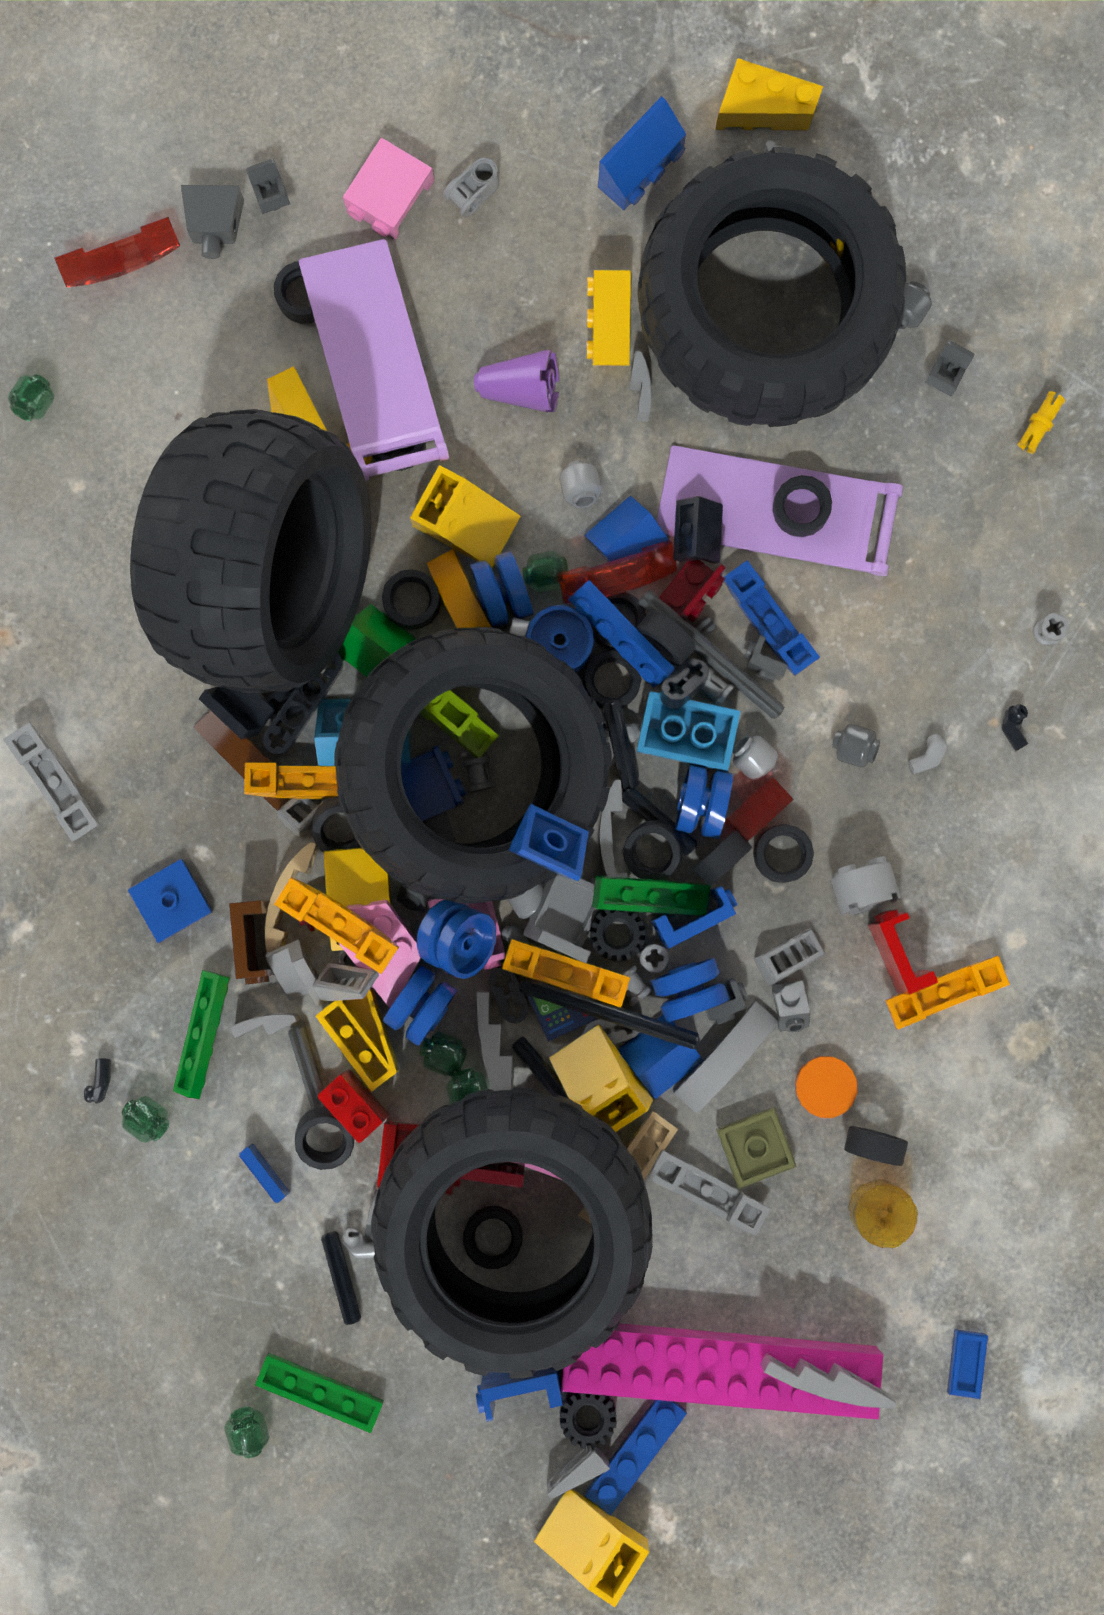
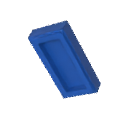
(264, 1173)
(967, 1364)

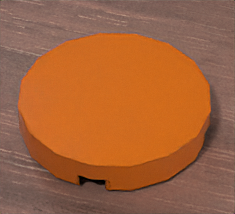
(826, 1086)

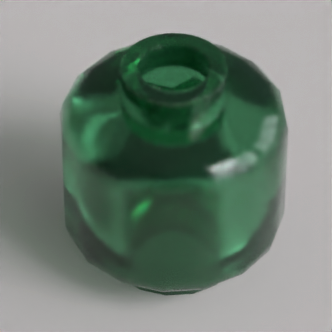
(30, 397)
(543, 570)
(443, 1053)
(465, 1083)
(145, 1119)
(246, 1432)

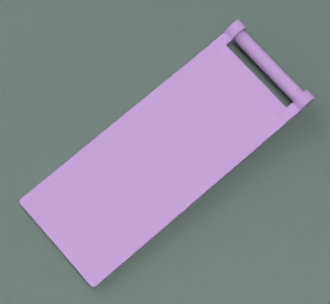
(372, 356)
(747, 497)

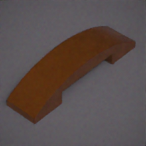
(233, 749)

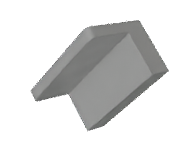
(294, 971)

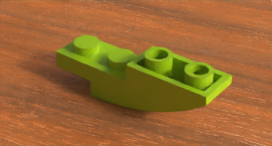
(460, 723)

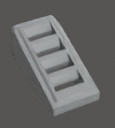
(284, 816)
(768, 970)
(344, 982)
(580, 1469)

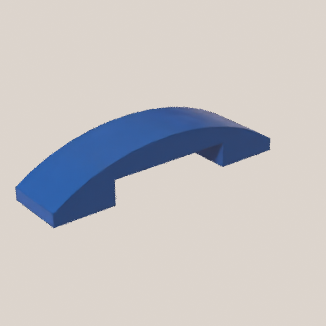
(769, 619)

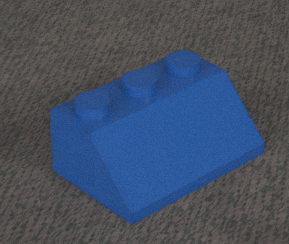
(642, 155)

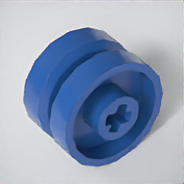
(501, 589)
(571, 626)
(703, 801)
(456, 938)
(689, 987)
(421, 1006)

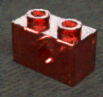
(759, 809)

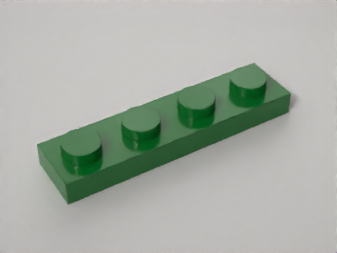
(650, 895)
(201, 1034)
(319, 1392)

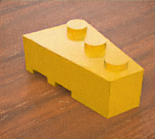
(767, 99)
(609, 317)
(361, 1037)

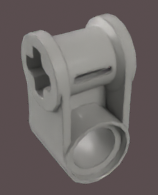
(468, 190)

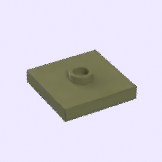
(756, 1147)

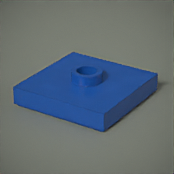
(170, 901)

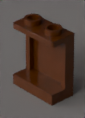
(245, 942)

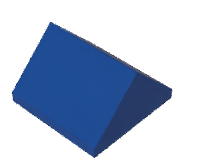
(625, 531)
(551, 843)
(659, 1062)

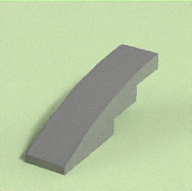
(497, 1065)
(837, 1385)

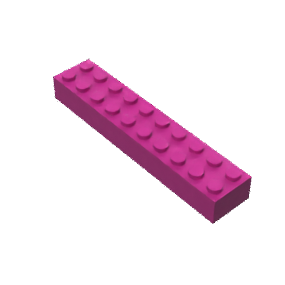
(716, 1369)

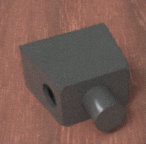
(212, 215)

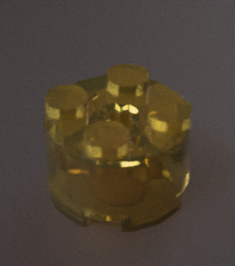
(889, 1230)

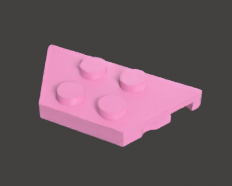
(403, 963)

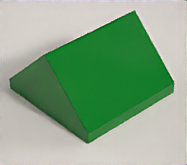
(372, 640)

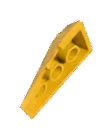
(291, 398)

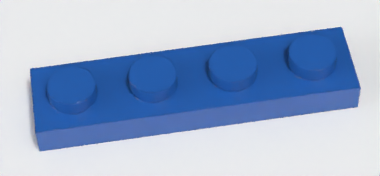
(621, 634)
(635, 1454)

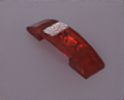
(119, 257)
(621, 574)

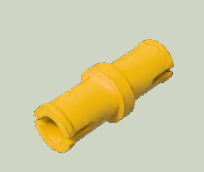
(1041, 422)

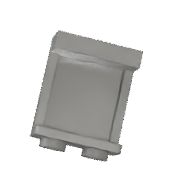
(564, 916)

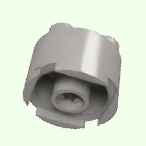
(865, 887)

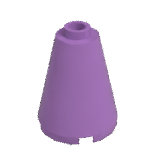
(521, 381)

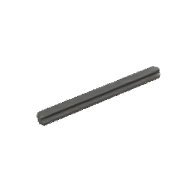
(718, 660)

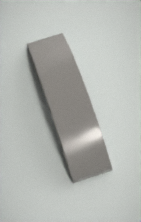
(52, 780)
(613, 805)
(726, 1057)
(709, 1192)

